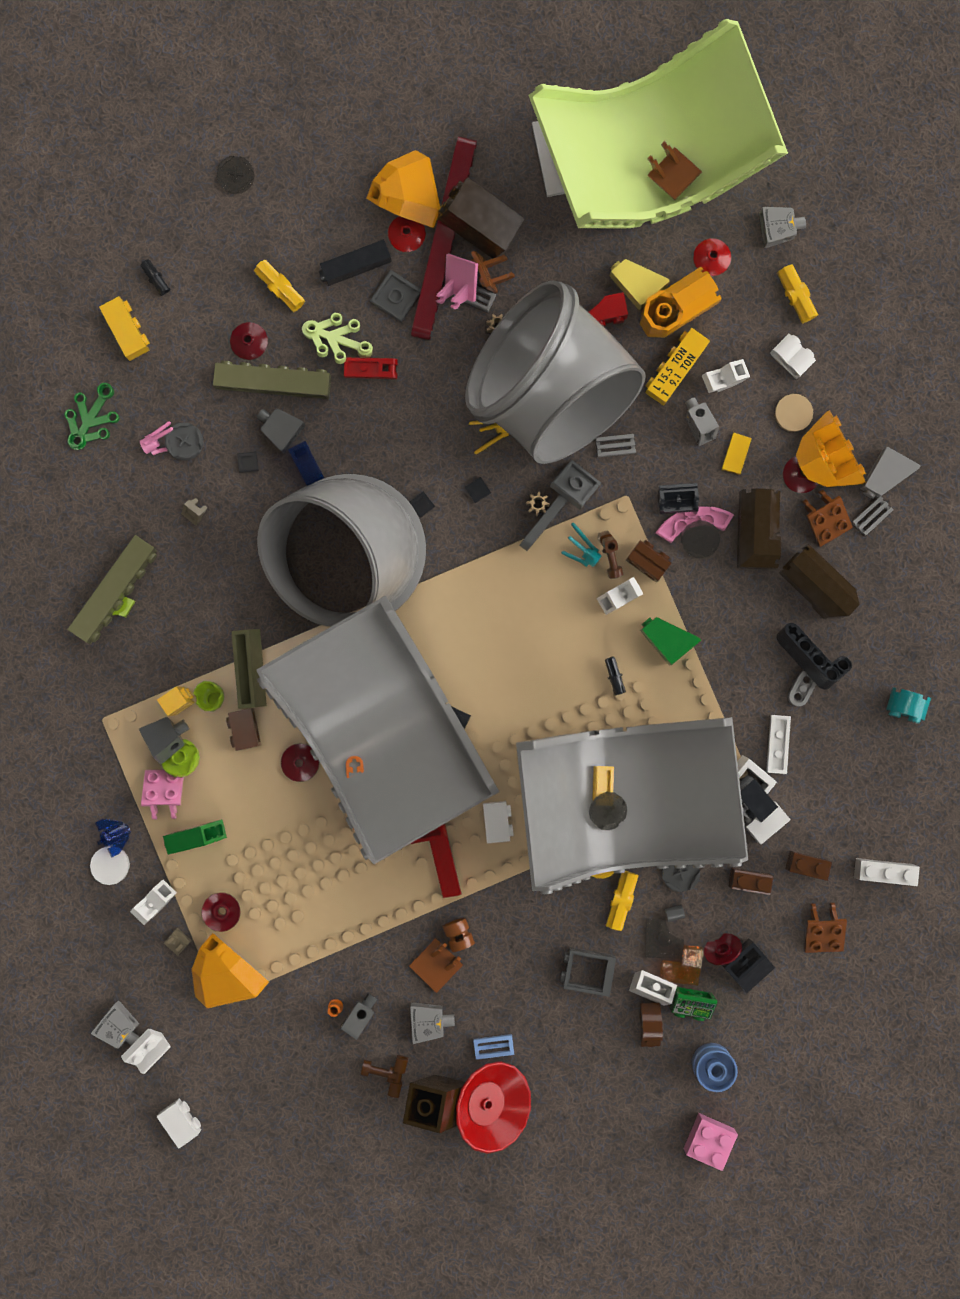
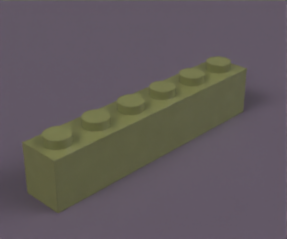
(272, 380)
(112, 590)

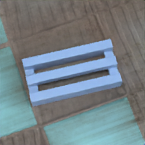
(492, 1039)

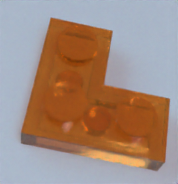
(685, 971)

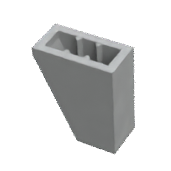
(887, 472)

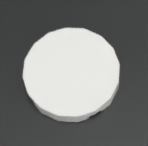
(108, 869)

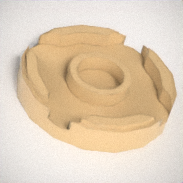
(793, 413)

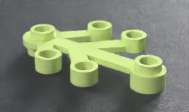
(336, 337)

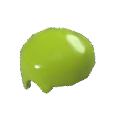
(209, 696)

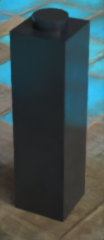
(355, 263)

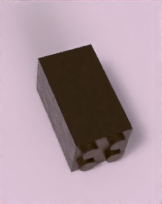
(479, 218)
(432, 1103)

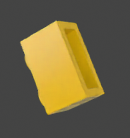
(176, 700)

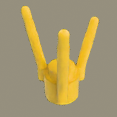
(498, 429)

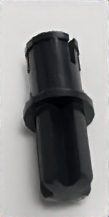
(155, 277)
(615, 676)

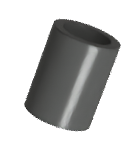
(674, 913)

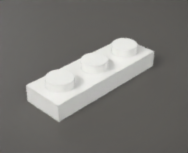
(778, 744)

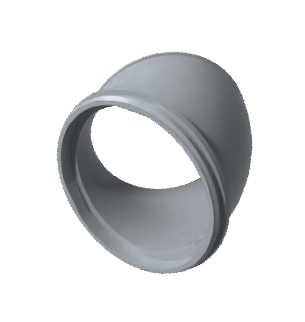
(552, 375)
(378, 518)

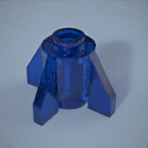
(114, 835)

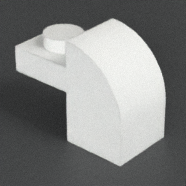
(726, 377)
(619, 596)
(153, 902)

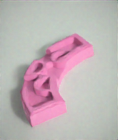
(676, 524)

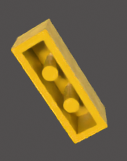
(125, 328)

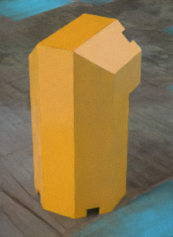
(679, 304)

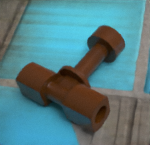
(610, 545)
(394, 1074)

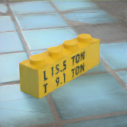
(675, 369)

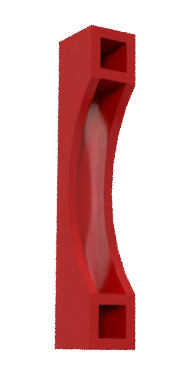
(611, 309)

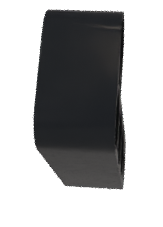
(811, 658)

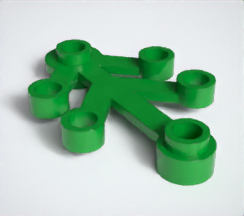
(89, 419)

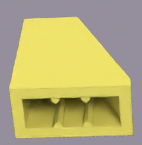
(637, 281)

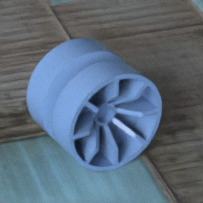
(714, 1067)

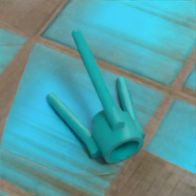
(590, 556)

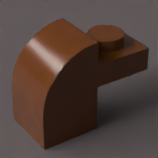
(651, 1024)

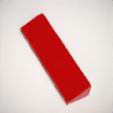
(445, 867)

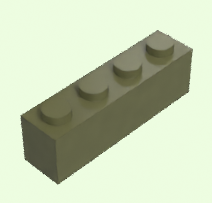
(247, 659)

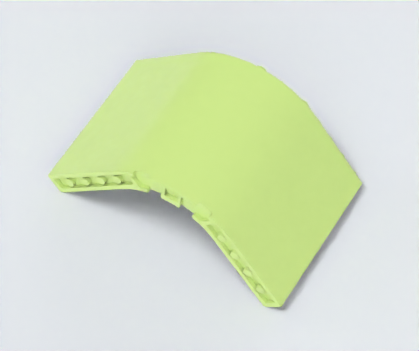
(698, 102)

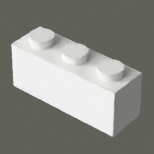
(886, 872)

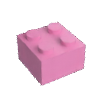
(710, 1141)

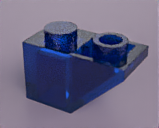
(306, 463)

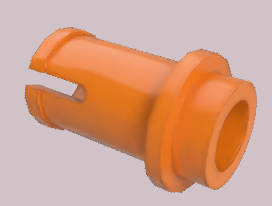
(335, 1003)

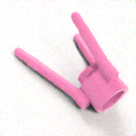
(151, 442)

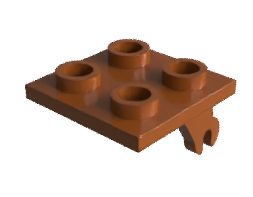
(674, 172)
(485, 278)
(829, 520)
(825, 935)
(436, 965)

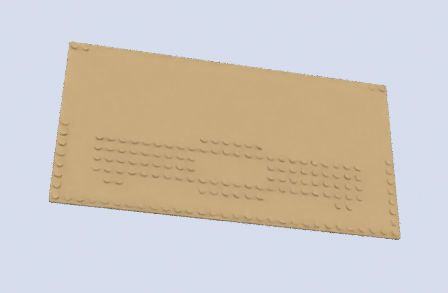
(508, 644)

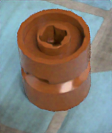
(456, 928)

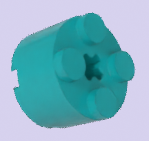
(908, 704)

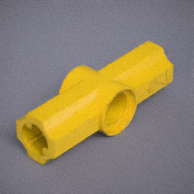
(279, 285)
(797, 293)
(622, 900)

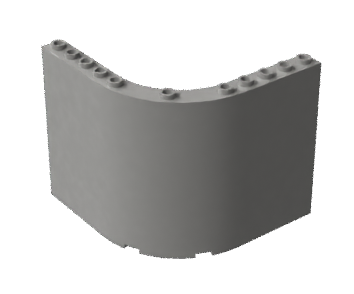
(375, 698)
(677, 794)

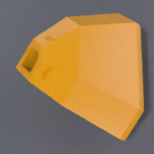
(407, 189)
(828, 456)
(223, 975)

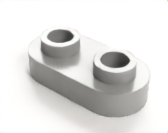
(802, 688)

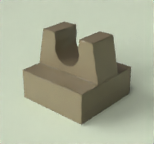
(193, 512)
(177, 941)

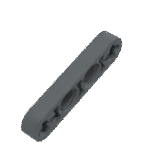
(543, 523)

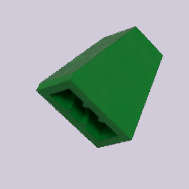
(668, 639)
(194, 837)

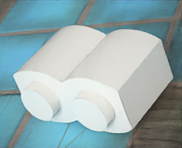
(793, 356)

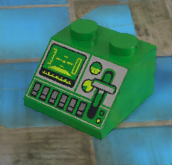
(693, 1003)

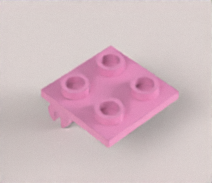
(459, 280)
(161, 789)

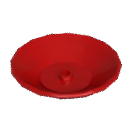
(507, 1108)

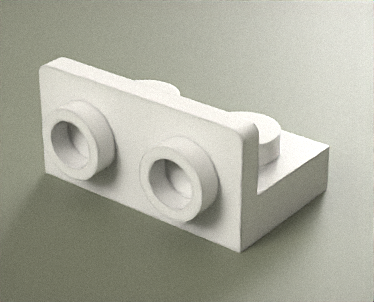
(146, 1050)

